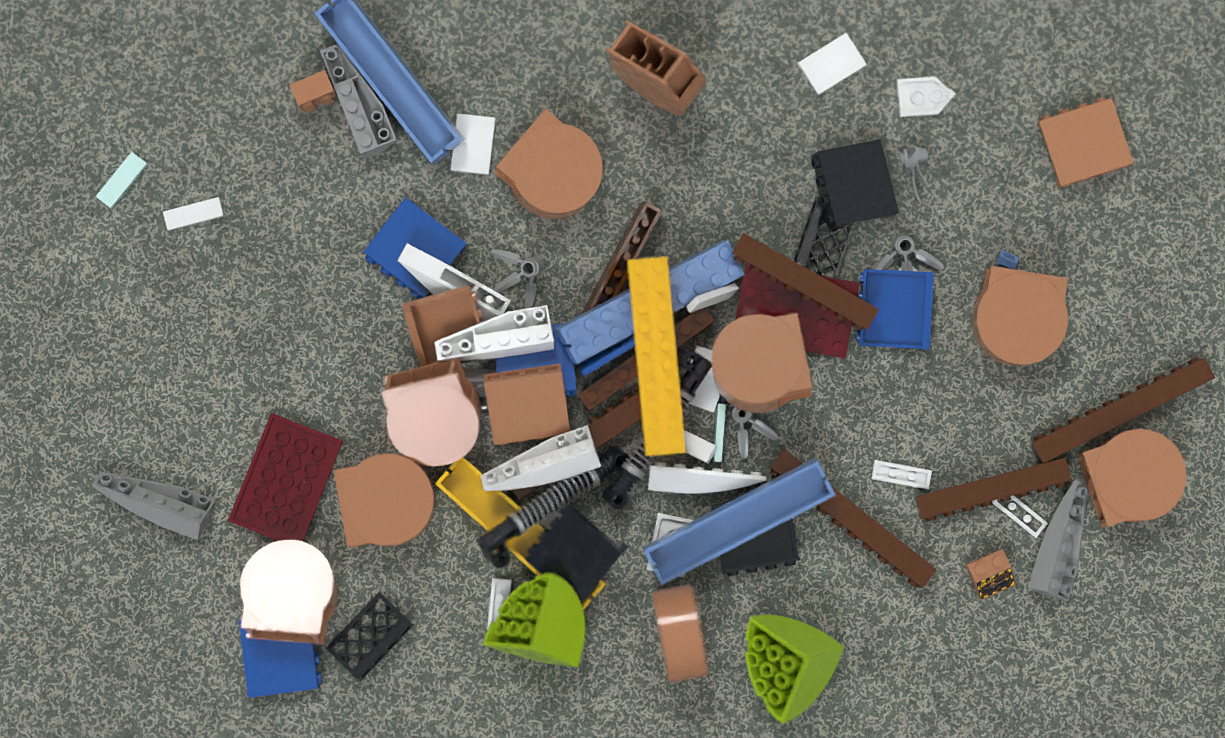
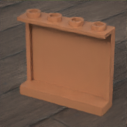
(1085, 142)
(439, 317)
(526, 404)

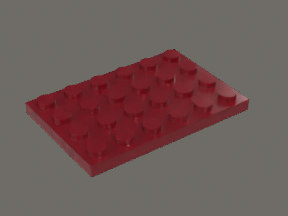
(820, 329)
(285, 480)

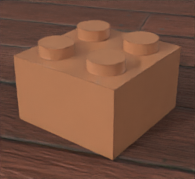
(313, 91)

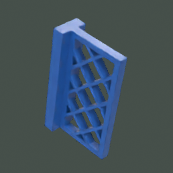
(602, 357)

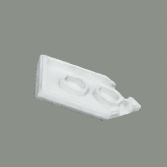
(922, 96)

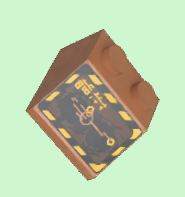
(991, 574)

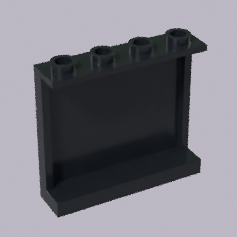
(854, 183)
(766, 550)
(575, 551)

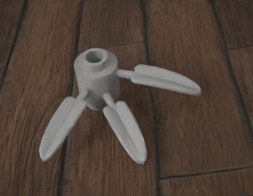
(915, 157)
(906, 265)
(529, 267)
(742, 434)

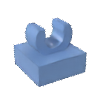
(1007, 260)

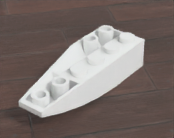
(441, 278)
(502, 336)
(546, 463)
(697, 480)

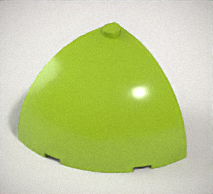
(540, 623)
(789, 663)

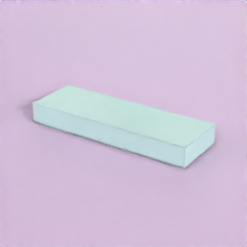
(121, 180)
(719, 432)

